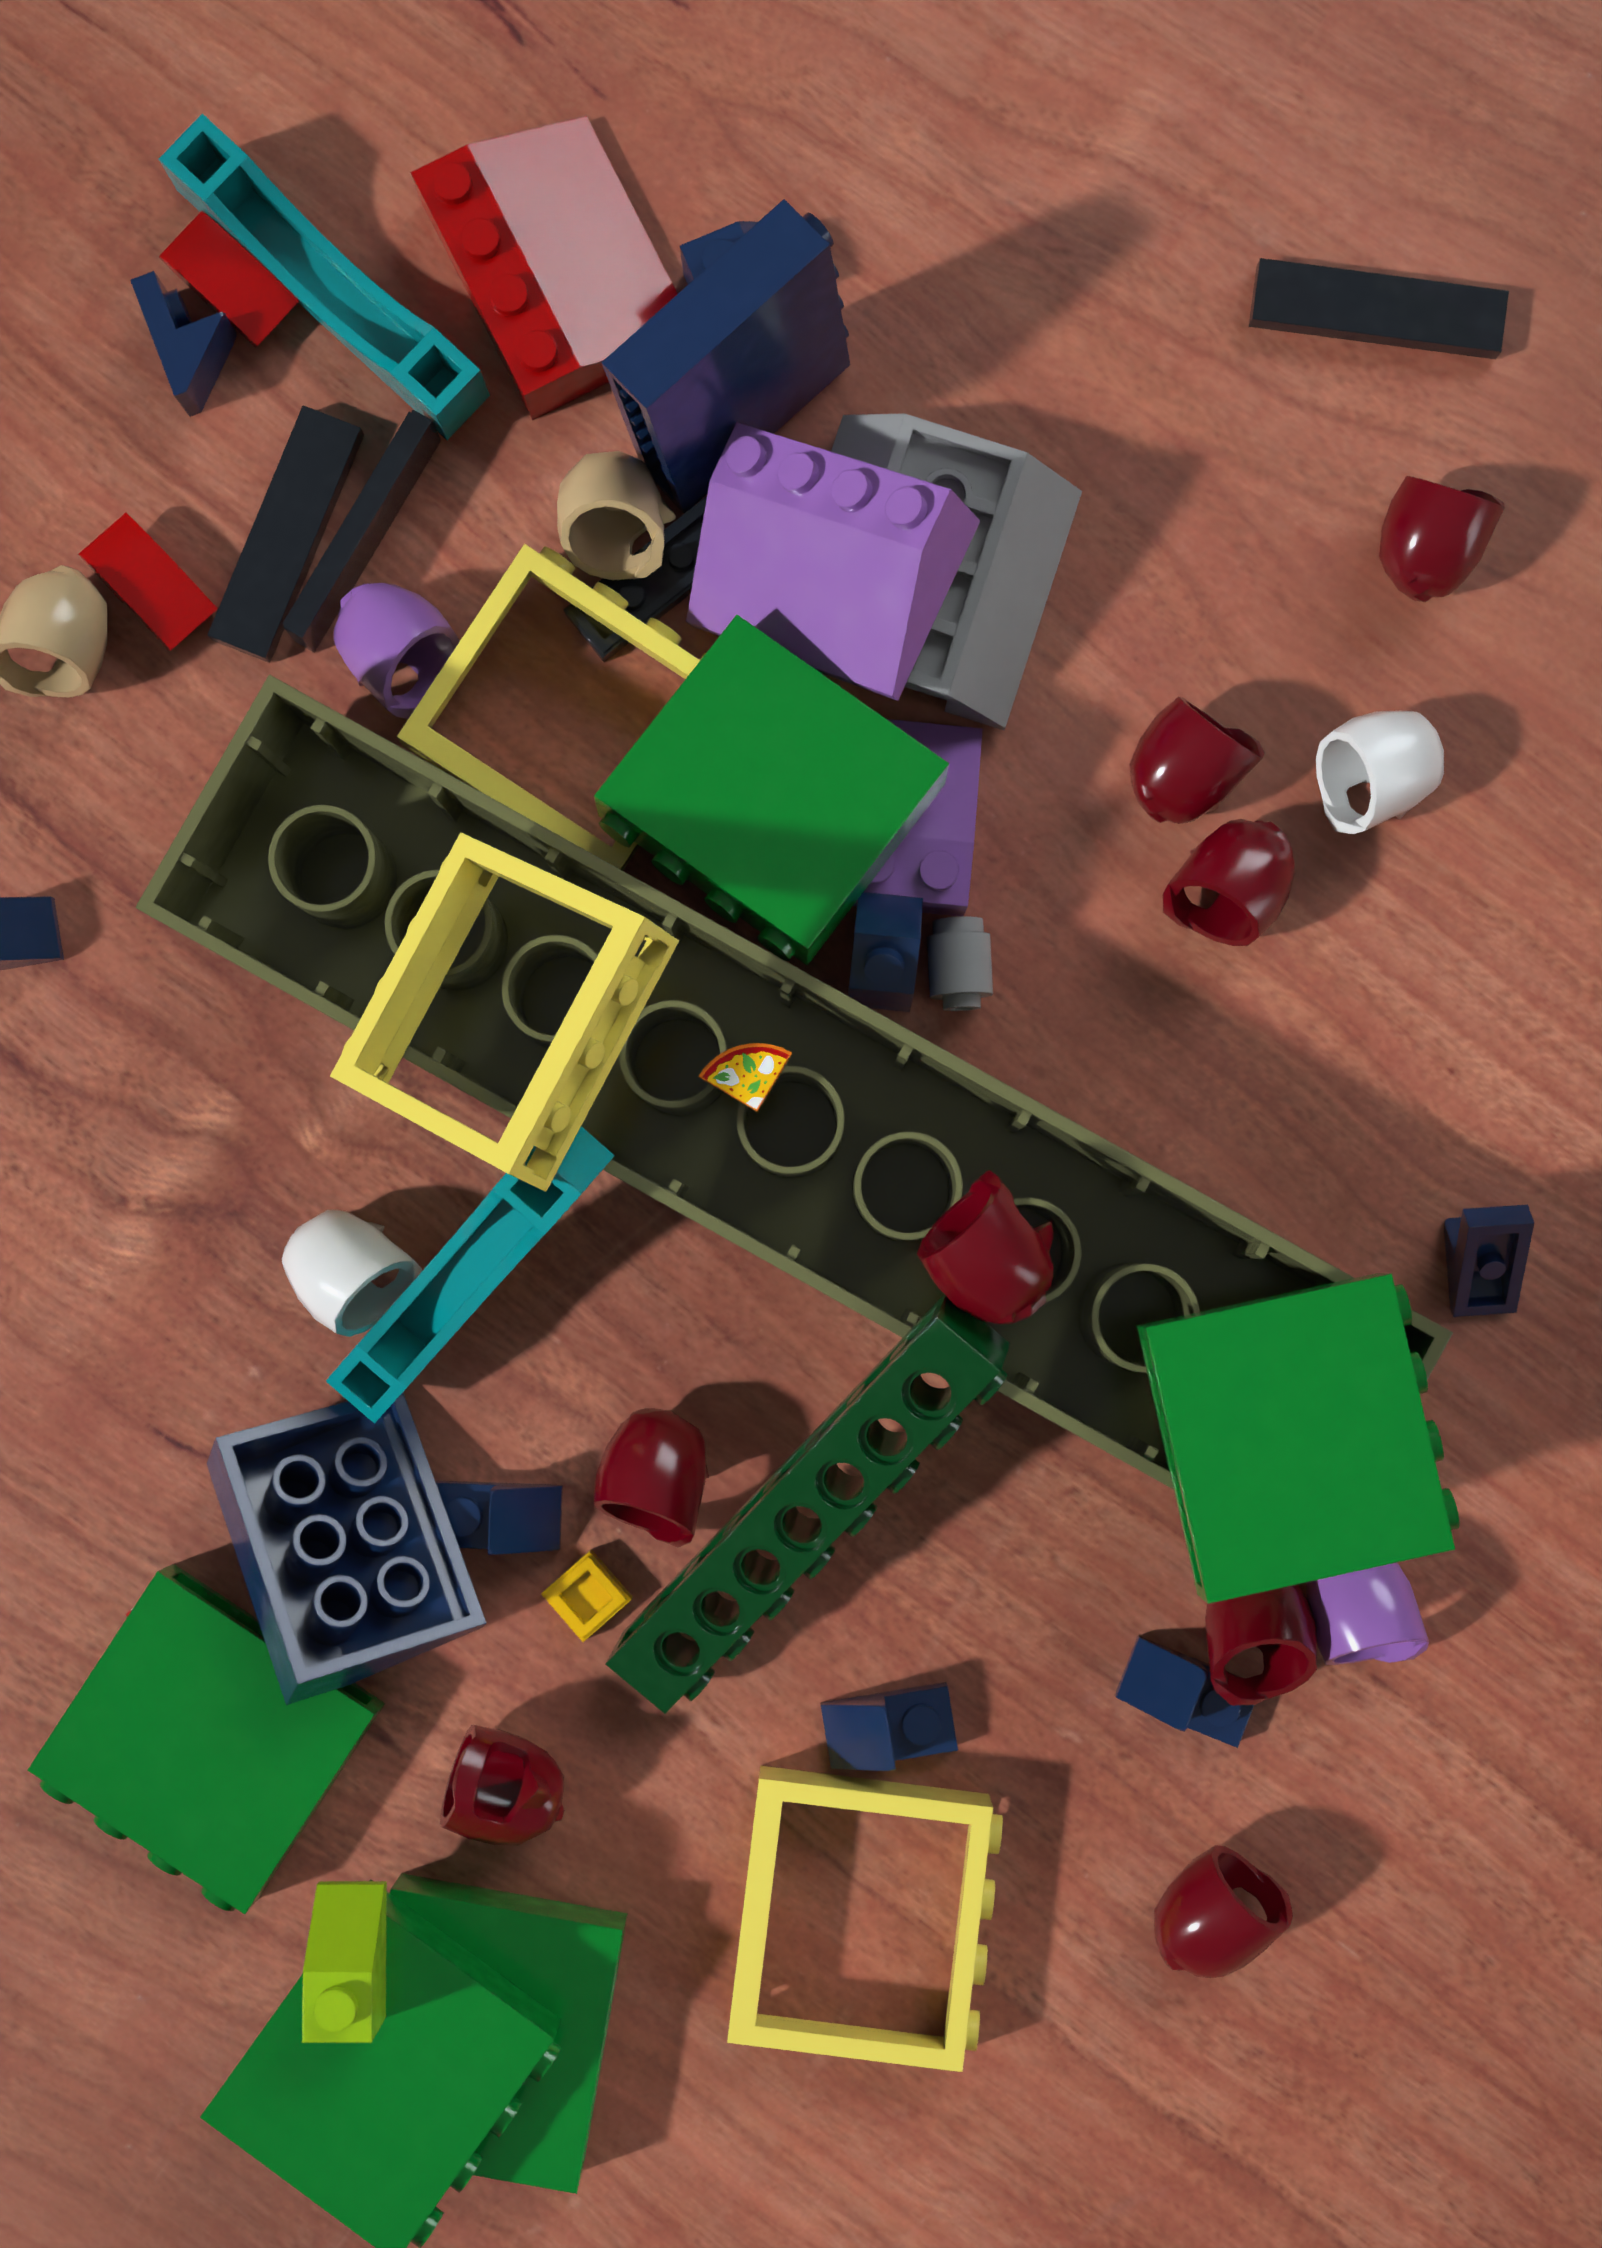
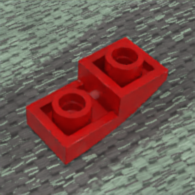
(229, 278)
(148, 581)

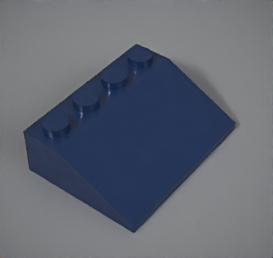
(342, 1544)

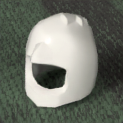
(1390, 751)
(333, 1268)

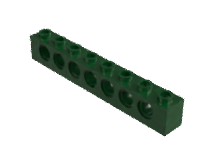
(943, 1342)

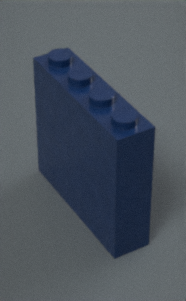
(732, 347)

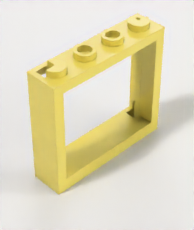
(599, 603)
(582, 1047)
(969, 1958)

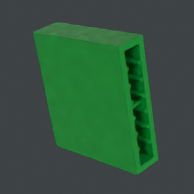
(770, 791)
(1298, 1437)
(194, 1744)
(568, 1964)
(399, 2119)

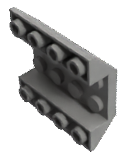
(1004, 580)

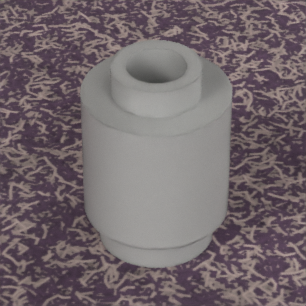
(959, 963)

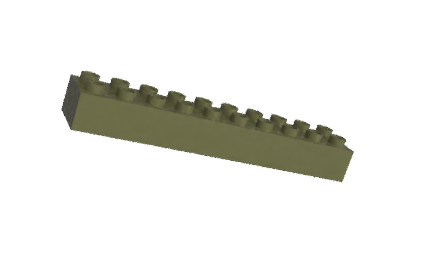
(320, 858)

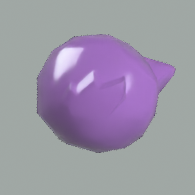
(388, 627)
(1367, 1616)

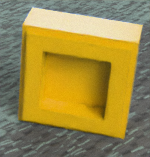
(587, 1595)

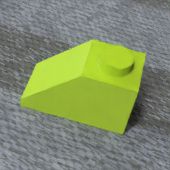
(345, 1963)

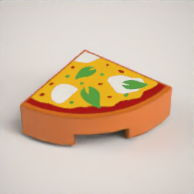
(747, 1072)

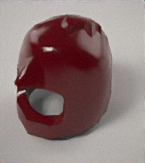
(1435, 536)
(1189, 763)
(1251, 871)
(989, 1255)
(654, 1475)
(1275, 1623)
(501, 1789)
(1206, 1926)

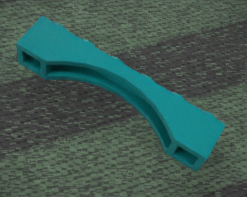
(360, 314)
(461, 1279)

